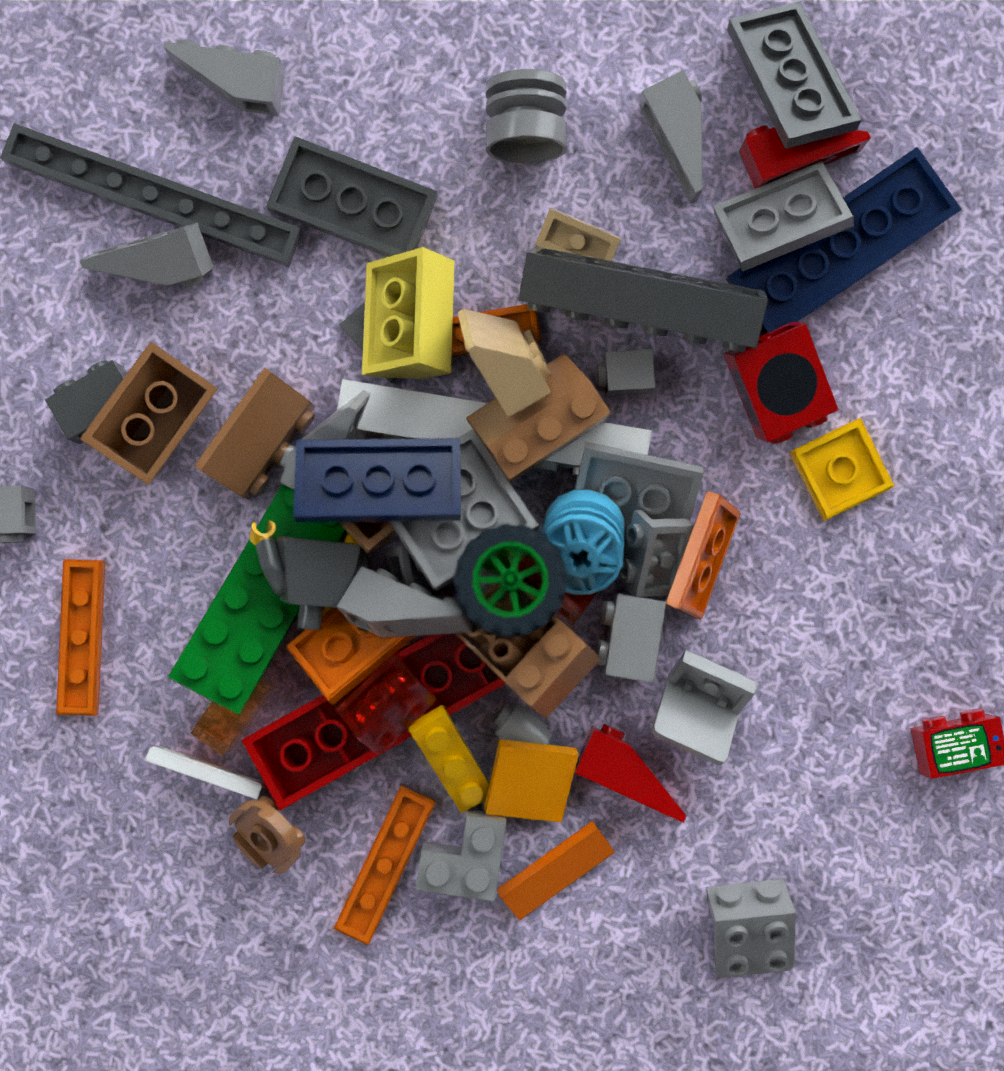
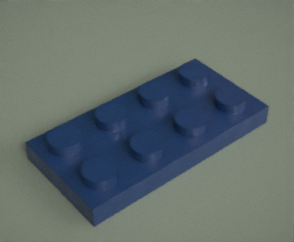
(377, 480)

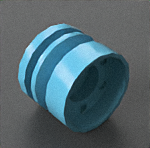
(589, 537)

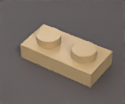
(577, 237)

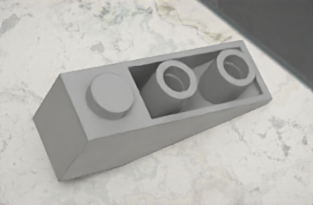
(241, 78)
(395, 610)

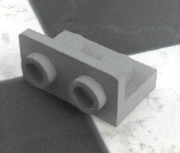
(653, 553)

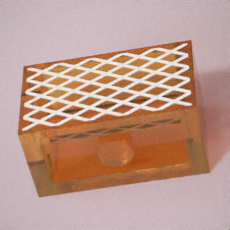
(224, 729)

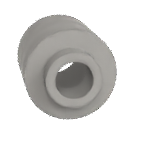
(520, 724)

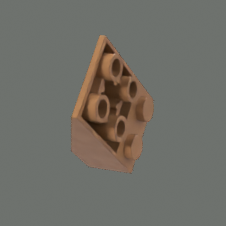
(538, 665)

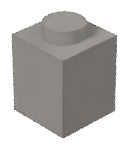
(627, 372)

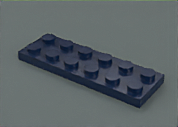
(887, 217)

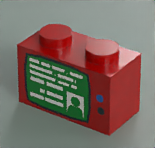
(958, 744)

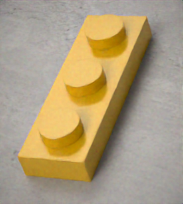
(450, 758)

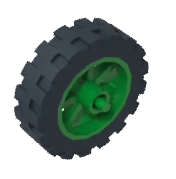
(484, 547)

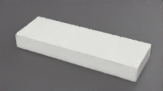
(206, 771)

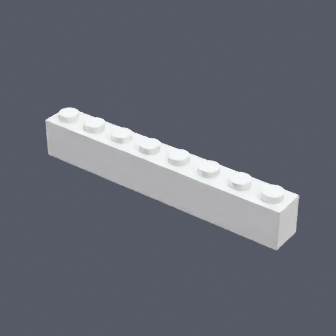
(420, 415)

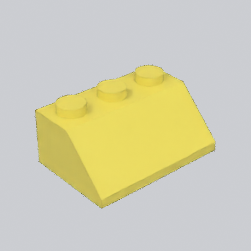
(408, 316)

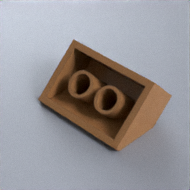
(149, 413)
(544, 426)
(256, 435)

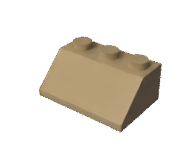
(506, 359)

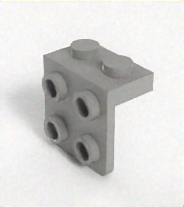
(702, 707)
(752, 928)

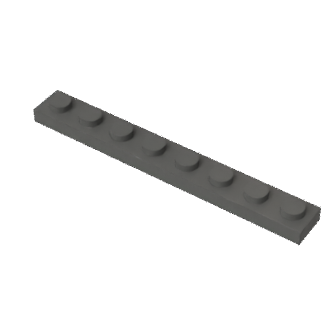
(151, 194)

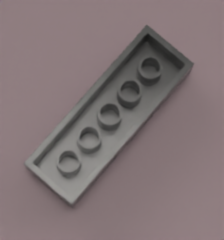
(643, 297)

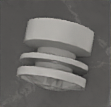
(526, 116)

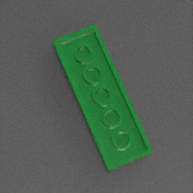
(245, 618)

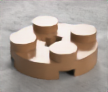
(266, 835)

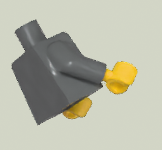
(308, 570)

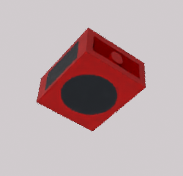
(782, 383)

